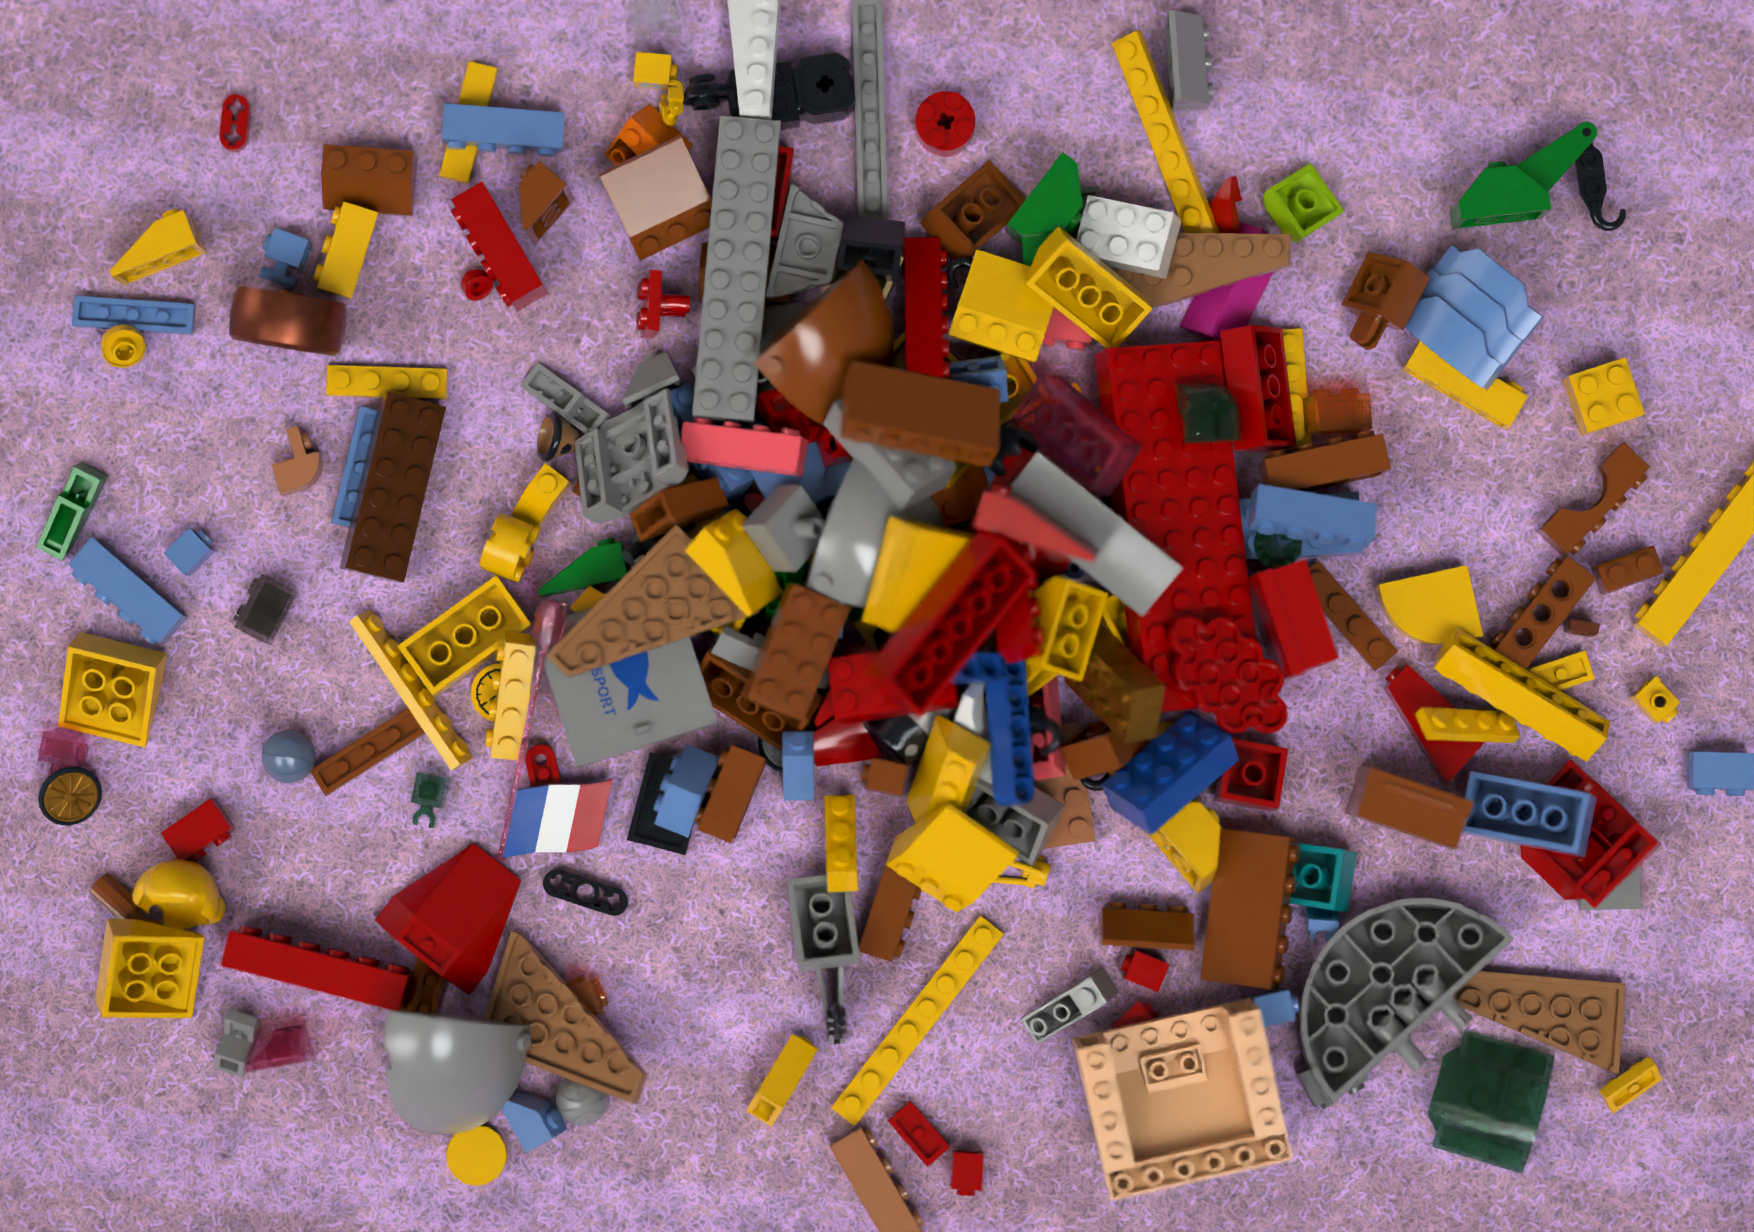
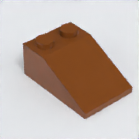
(974, 212)

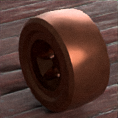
(287, 320)

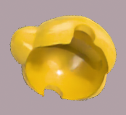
(182, 892)

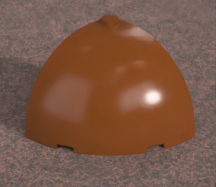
(818, 344)

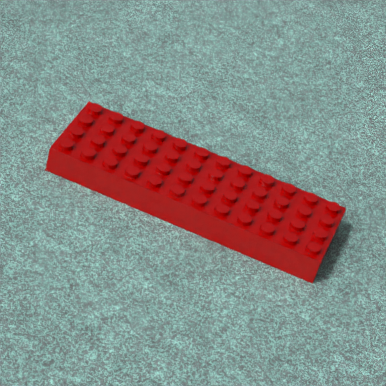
(1176, 498)

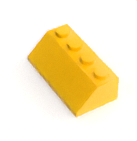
(1086, 289)
(947, 769)

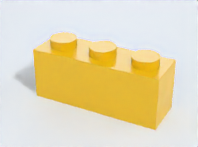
(345, 249)
(841, 843)

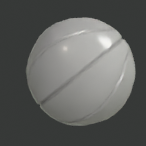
(580, 1103)

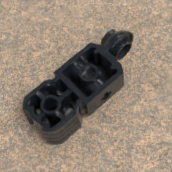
(795, 91)

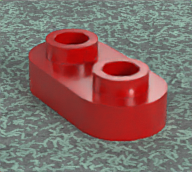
(542, 774)

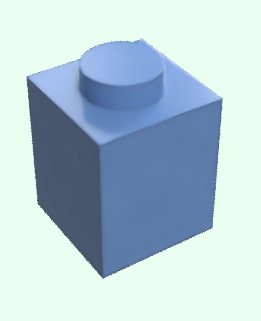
(190, 551)

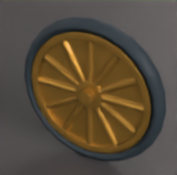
(70, 796)

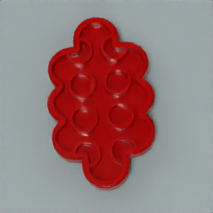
(1227, 674)

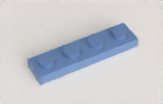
(141, 314)
(354, 466)

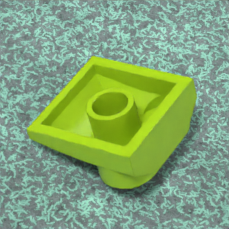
(1301, 203)

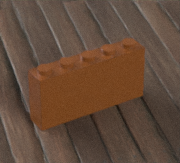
(920, 413)
(1250, 909)

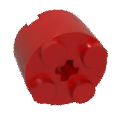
(953, 109)

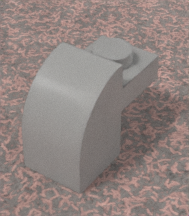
(237, 1042)

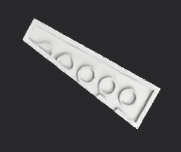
(754, 46)

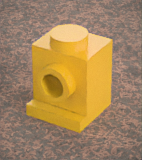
(1645, 697)

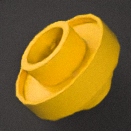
(123, 346)

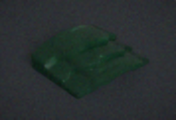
(1490, 1100)

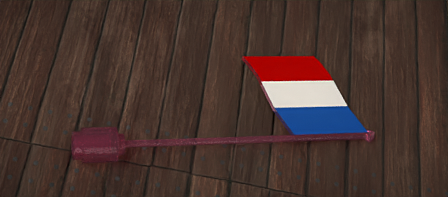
(551, 814)

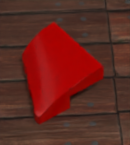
(782, 414)
(843, 744)

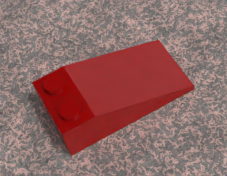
(1017, 518)

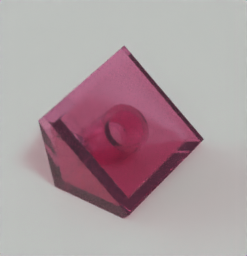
(283, 1048)

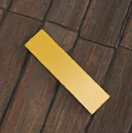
(475, 91)

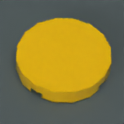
(477, 1155)

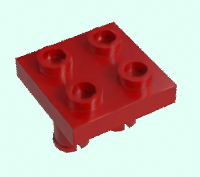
(657, 304)

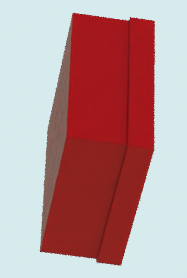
(1291, 619)

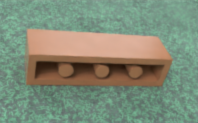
(873, 1183)

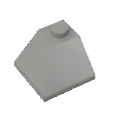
(651, 378)

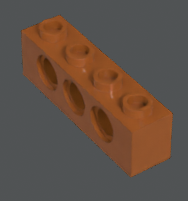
(1576, 583)

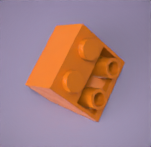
(640, 134)

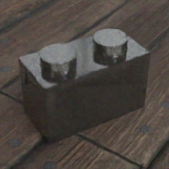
(264, 609)

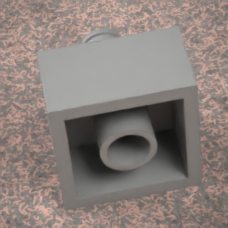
(786, 528)

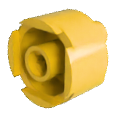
(509, 547)

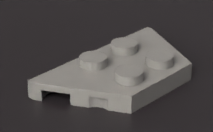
(805, 247)

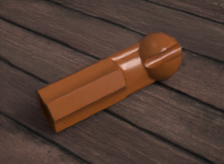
(117, 899)

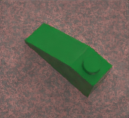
(594, 568)

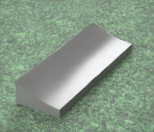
(1125, 559)

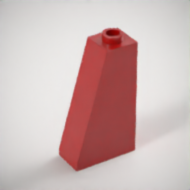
(1409, 694)

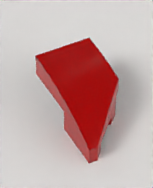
(1224, 206)

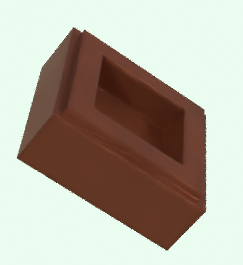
(1581, 627)

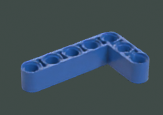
(1006, 723)

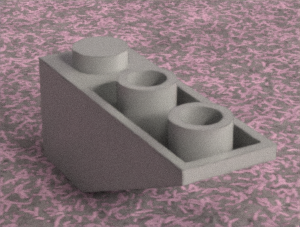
(1070, 1006)

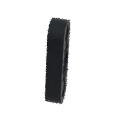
(566, 878)

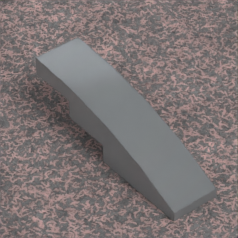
(564, 400)
(744, 651)

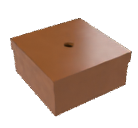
(1408, 807)

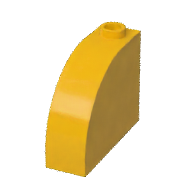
(1431, 605)

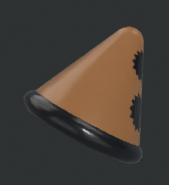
(555, 437)

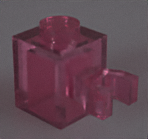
(62, 750)

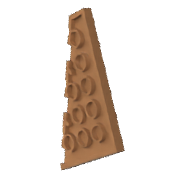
(650, 607)
(563, 1029)

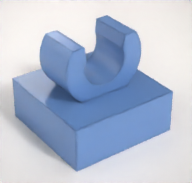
(1321, 920)

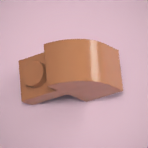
(302, 470)

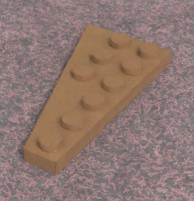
(1212, 261)
(1561, 1012)

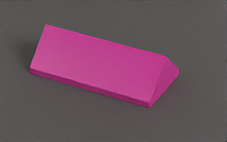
(1226, 306)

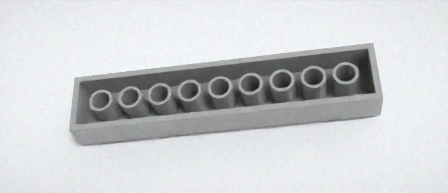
(736, 270)

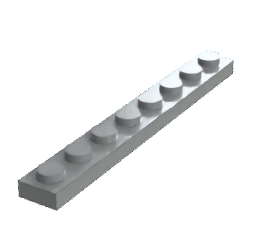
(870, 109)

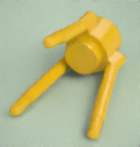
(1034, 874)

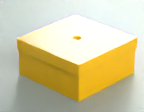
(908, 567)

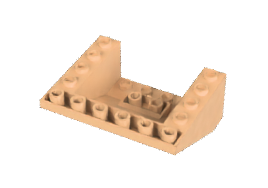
(1182, 1098)

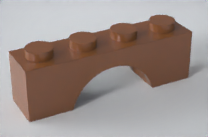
(1619, 473)

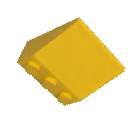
(1001, 309)
(111, 689)
(950, 857)
(148, 970)

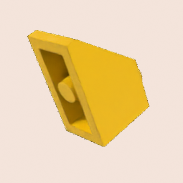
(541, 496)

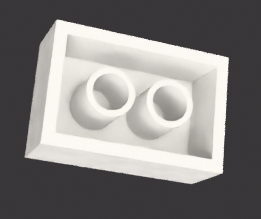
(1129, 235)

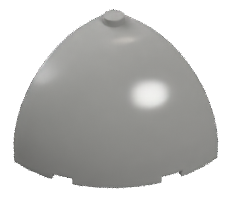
(855, 535)
(452, 1068)

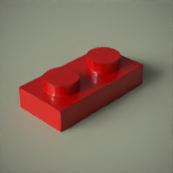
(918, 1133)

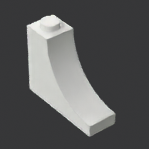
(974, 718)

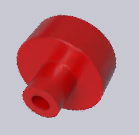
(476, 284)

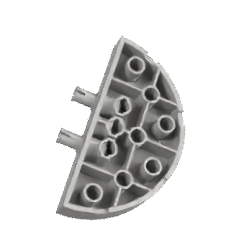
(1385, 980)

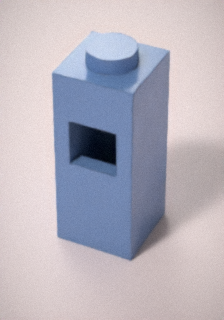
(798, 765)

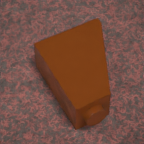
(679, 507)

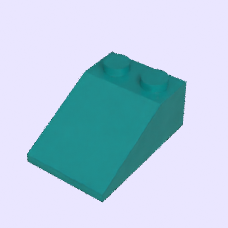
(1323, 877)

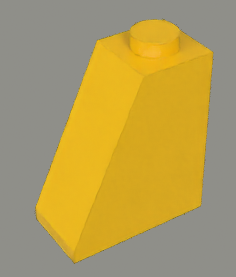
(782, 1079)

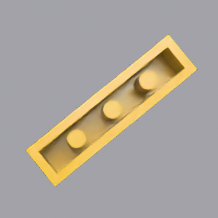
(1497, 404)

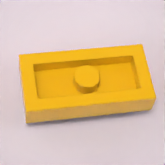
(1565, 671)
(1630, 1084)

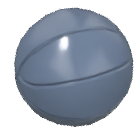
(288, 756)

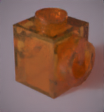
(591, 993)

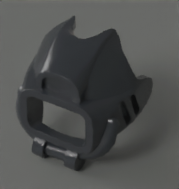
(1009, 439)

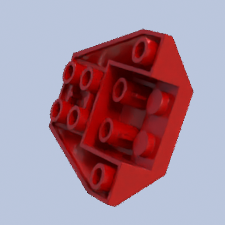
(454, 916)

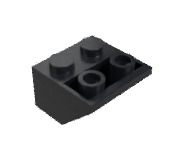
(873, 241)

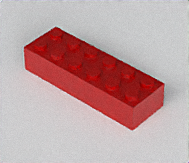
(950, 623)
(316, 969)

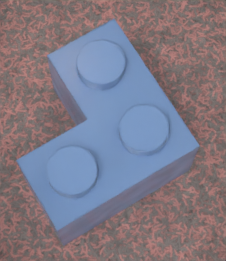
(685, 789)

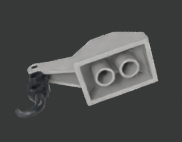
(824, 939)

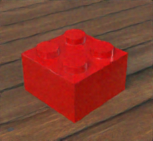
(1254, 778)

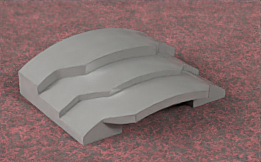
(630, 459)

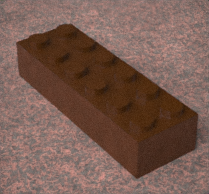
(392, 487)

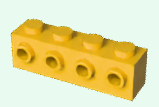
(512, 696)

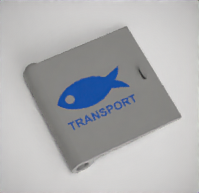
(630, 700)

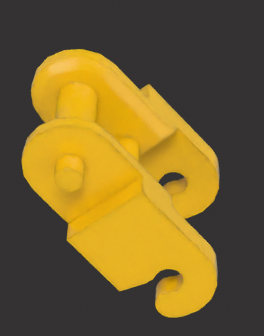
(674, 103)

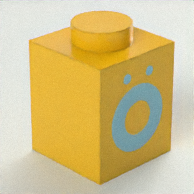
(654, 70)

